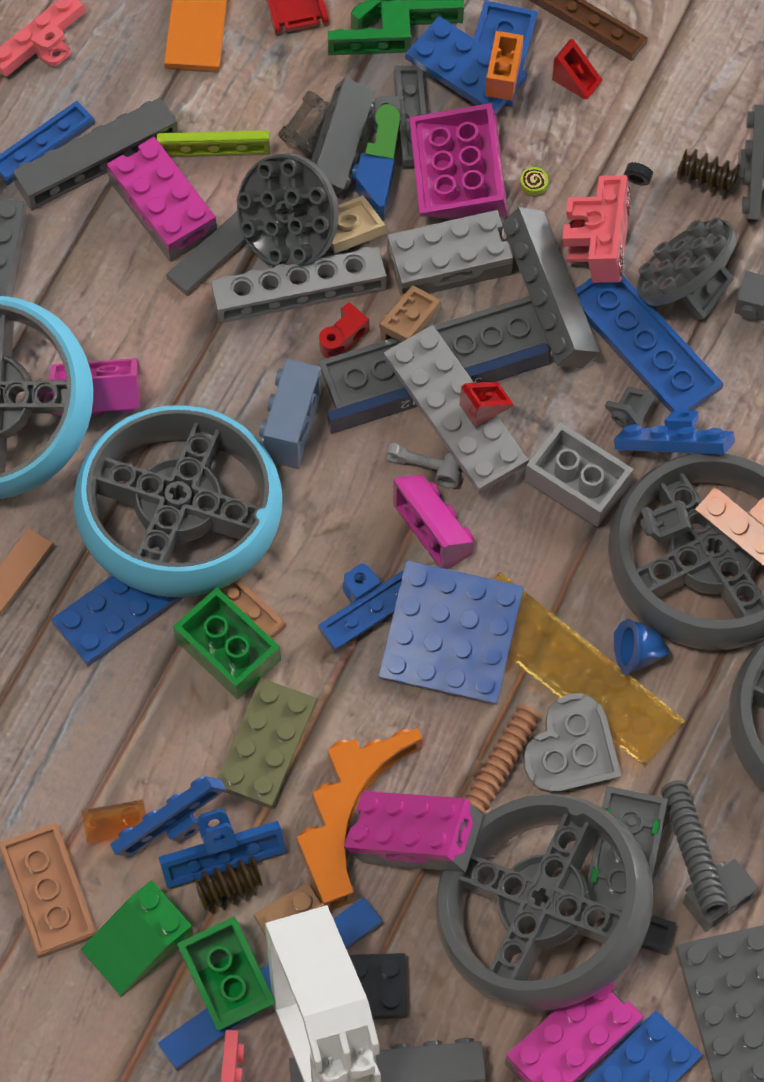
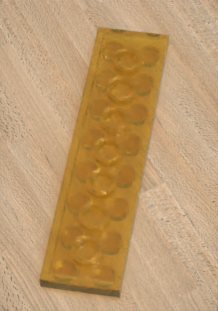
(572, 665)

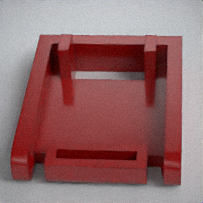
(296, 14)

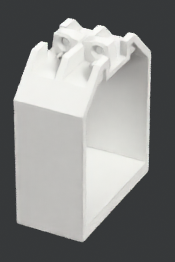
(320, 1000)

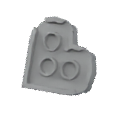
(573, 748)

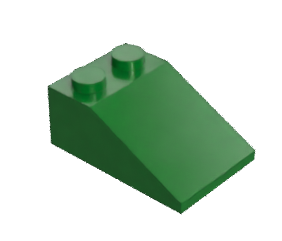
(137, 938)
(226, 973)

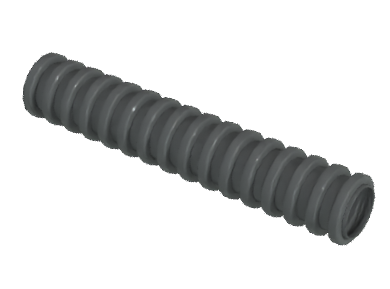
(694, 849)

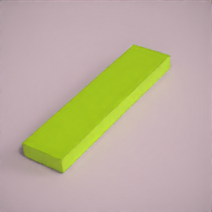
(215, 143)

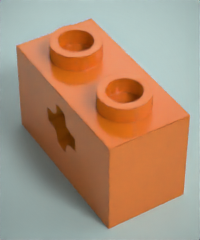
(504, 65)

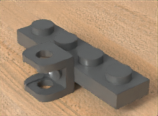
(409, 101)
(752, 163)

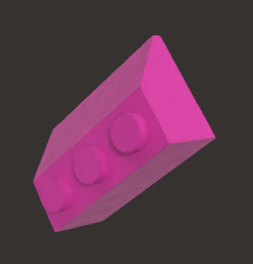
(113, 385)
(432, 520)

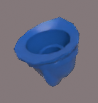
(637, 646)

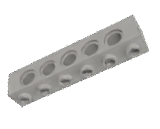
(289, 296)

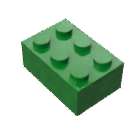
(227, 643)

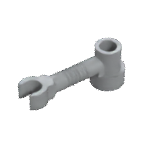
(447, 469)

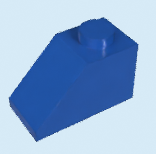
(374, 180)

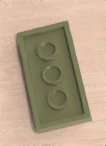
(266, 742)

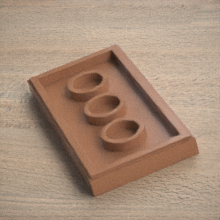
(47, 890)

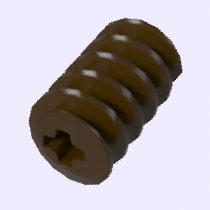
(707, 172)
(228, 883)

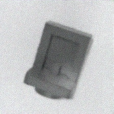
(631, 407)
(665, 521)

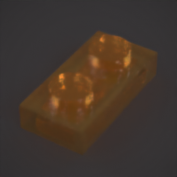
(110, 820)

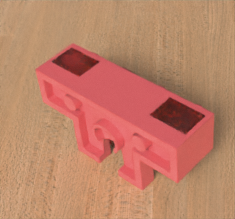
(599, 228)

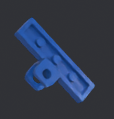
(676, 436)
(368, 607)
(174, 818)
(221, 847)

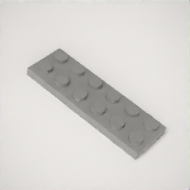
(434, 382)

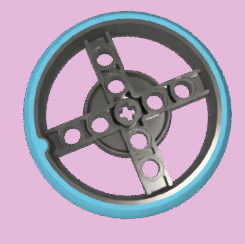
(70, 397)
(205, 432)

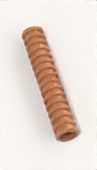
(502, 758)

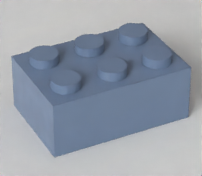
(291, 412)

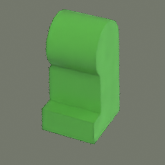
(388, 123)

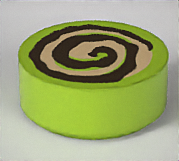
(534, 181)

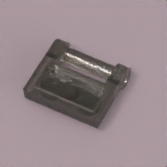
(307, 142)

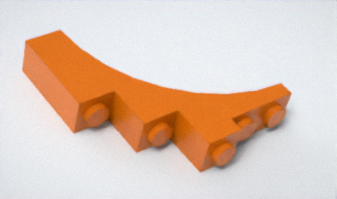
(335, 806)

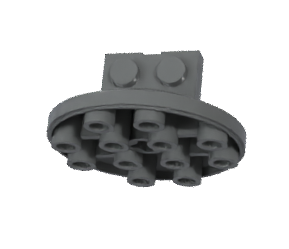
(287, 210)
(690, 267)

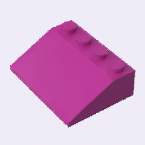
(458, 163)

